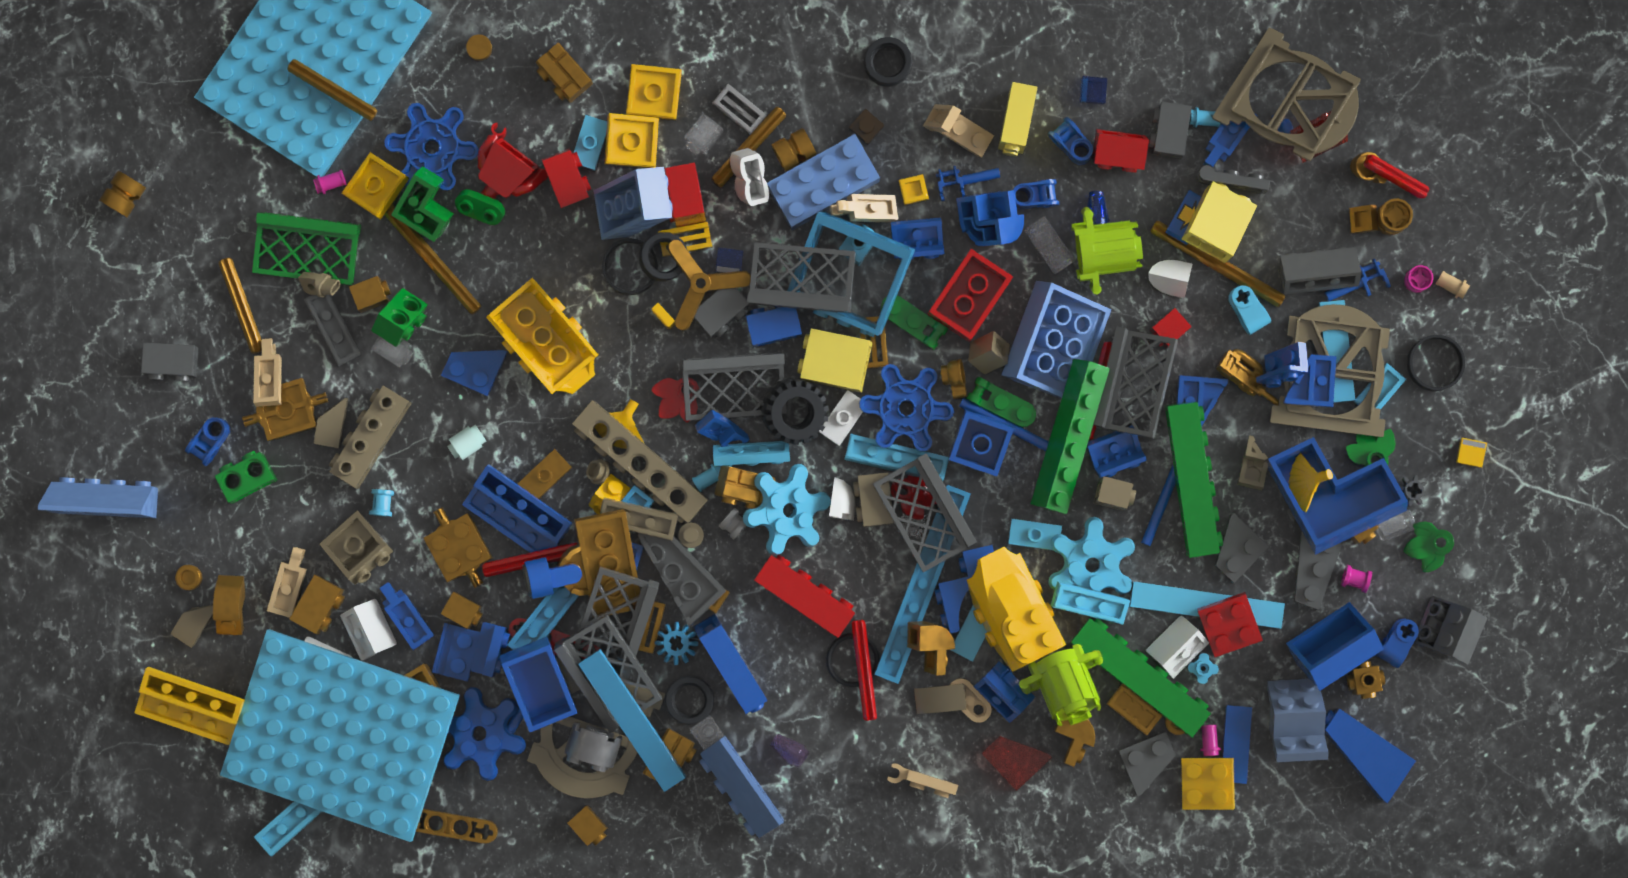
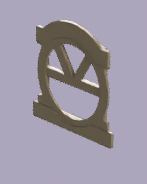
(1343, 91)
(1368, 334)
(577, 783)

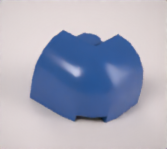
(990, 217)

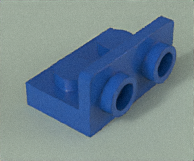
(1284, 365)

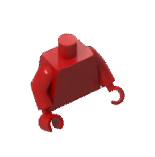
(506, 169)

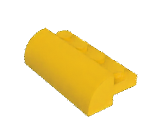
(188, 705)

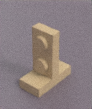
(950, 123)

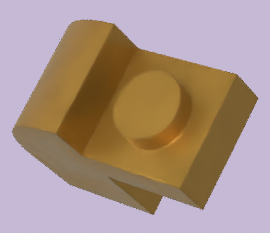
(228, 604)
(932, 640)
(1081, 734)

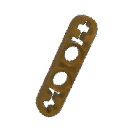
(448, 826)

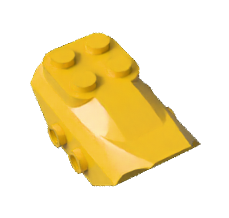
(544, 338)
(1013, 609)

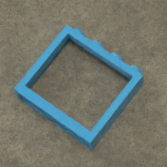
(874, 239)

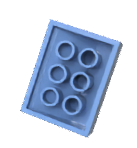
(1052, 334)
(100, 499)
(741, 787)

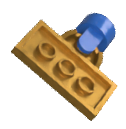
(601, 543)

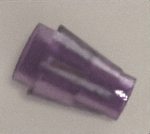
(790, 750)

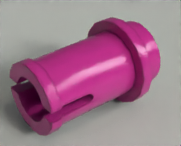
(329, 182)
(1209, 740)

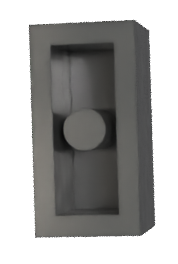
(1171, 130)
(720, 311)
(169, 360)

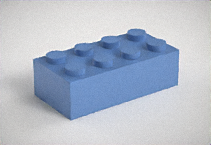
(823, 181)
(633, 203)

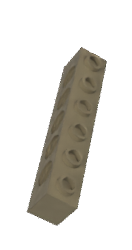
(595, 414)

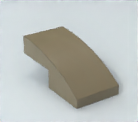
(940, 699)

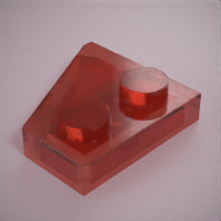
(1014, 760)

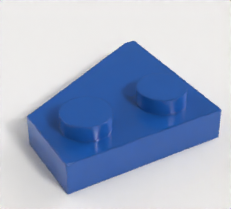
(475, 369)
(1316, 386)
(1201, 390)

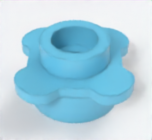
(1195, 668)

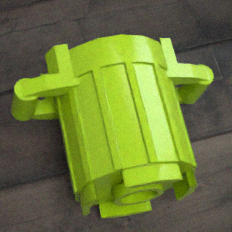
(1105, 248)
(1066, 684)

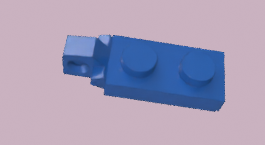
(1225, 141)
(405, 616)

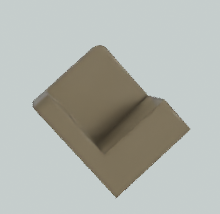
(989, 352)

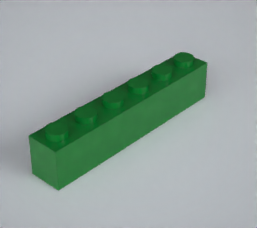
(1070, 436)
(1192, 479)
(1141, 678)

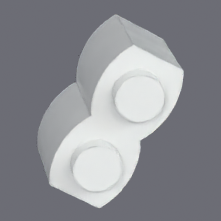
(749, 174)

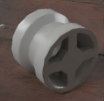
(733, 523)

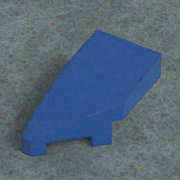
(720, 428)

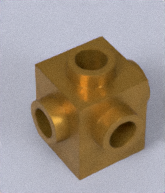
(1356, 683)

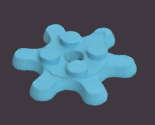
(771, 513)
(1092, 546)

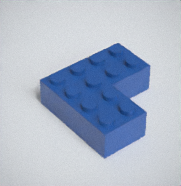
(1339, 506)

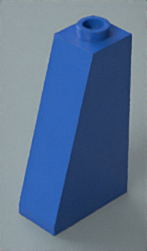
(730, 664)
(1371, 756)

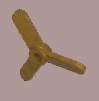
(696, 294)

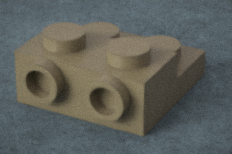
(356, 548)

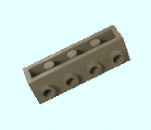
(370, 436)

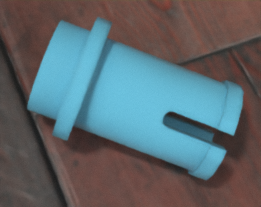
(1203, 118)
(707, 477)

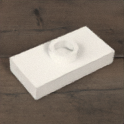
(842, 418)

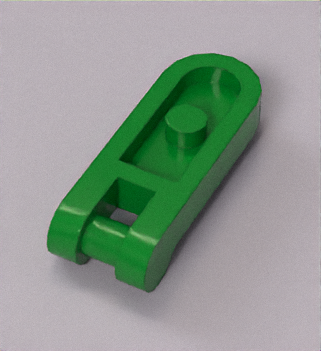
(915, 321)
(1003, 403)

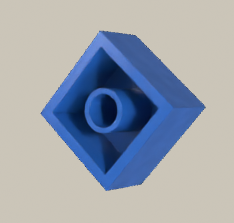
(981, 442)

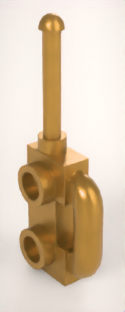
(1245, 379)

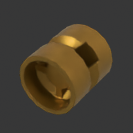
(794, 150)
(122, 193)
(1394, 216)

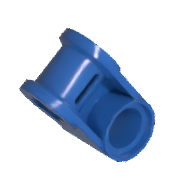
(1070, 140)
(1037, 194)
(207, 441)
(1397, 645)

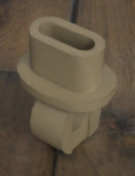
(318, 284)

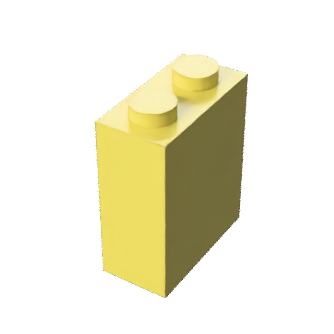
(1017, 119)
(1219, 221)
(835, 360)

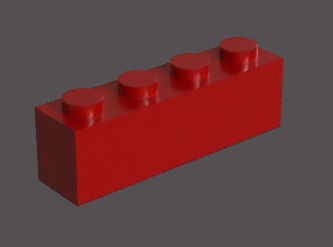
(805, 596)

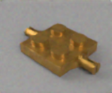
(293, 414)
(458, 547)

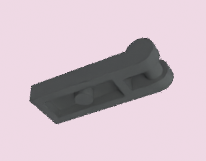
(1233, 180)

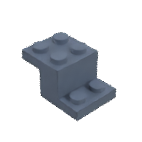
(1297, 720)

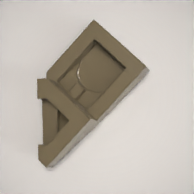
(330, 425)
(1253, 466)
(192, 624)

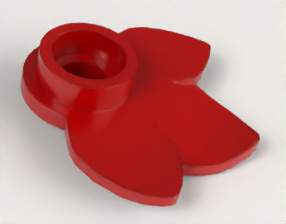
(673, 398)
(924, 497)

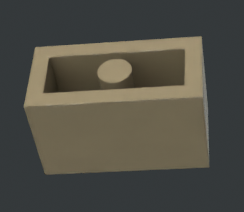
(1114, 494)
(872, 508)

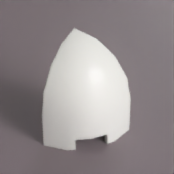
(1171, 277)
(842, 501)

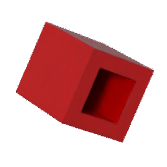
(1171, 326)

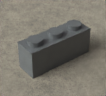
(1319, 270)

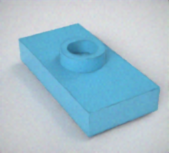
(591, 141)
(1032, 534)

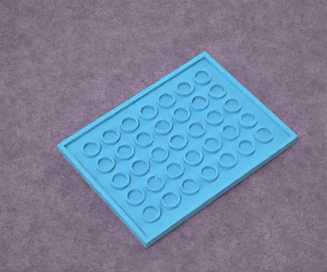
(342, 40)
(339, 735)

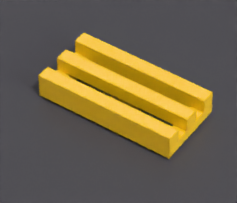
(689, 228)

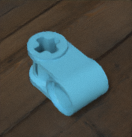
(1252, 313)

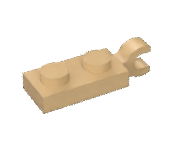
(867, 208)
(267, 375)
(288, 585)
(921, 780)

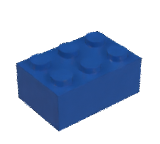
(1334, 646)
(538, 684)

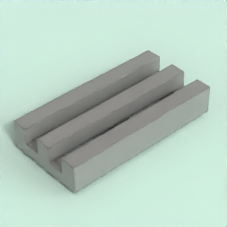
(722, 96)

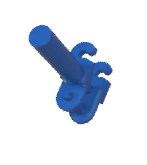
(965, 179)
(1335, 293)

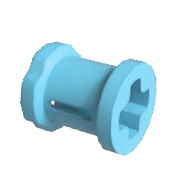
(381, 503)

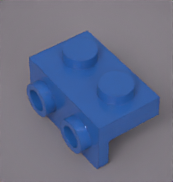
(920, 234)
(1115, 453)
(489, 648)

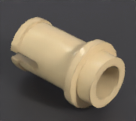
(1453, 285)

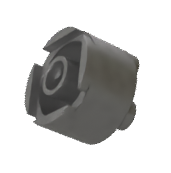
(593, 747)

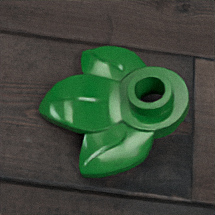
(1371, 446)
(1425, 545)

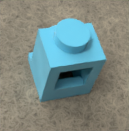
(861, 251)

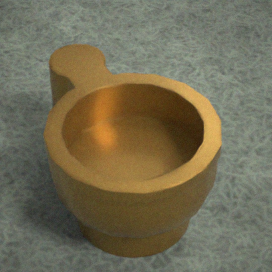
(1362, 172)
(954, 375)

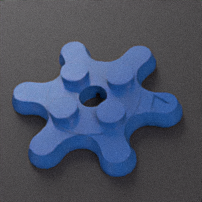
(424, 130)
(916, 393)
(497, 738)

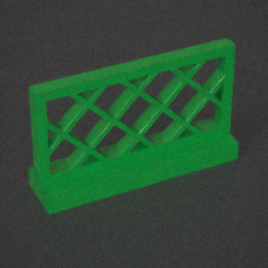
(308, 226)

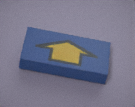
(1183, 216)

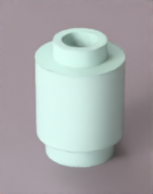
(466, 442)

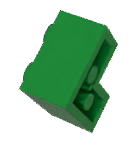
(419, 209)

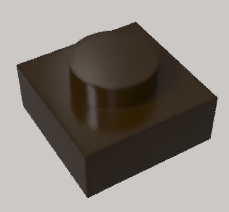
(866, 126)

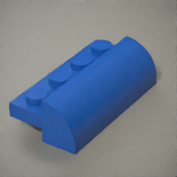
(516, 512)

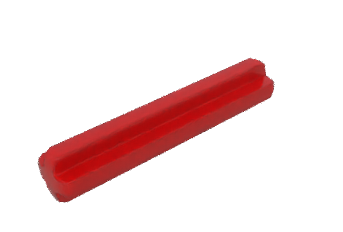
(1396, 176)

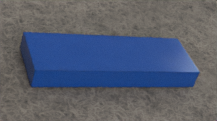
(1237, 739)

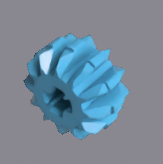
(668, 645)

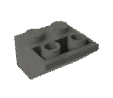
(1450, 629)

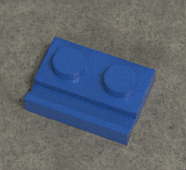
(456, 652)

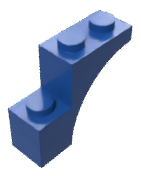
(952, 592)

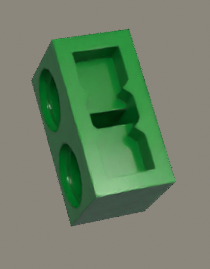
(400, 317)
(248, 483)

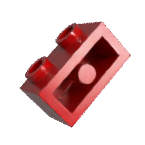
(1120, 150)
(566, 178)

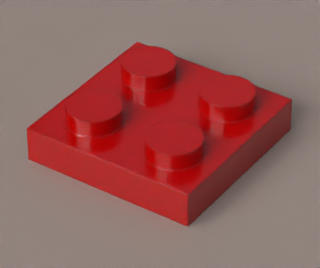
(1229, 624)

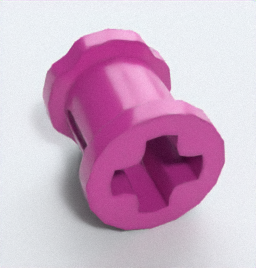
(1356, 578)

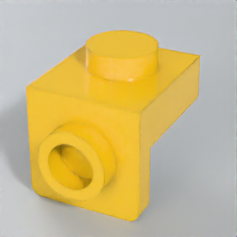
(612, 489)

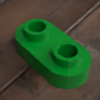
(480, 207)

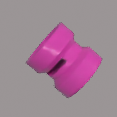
(1421, 275)

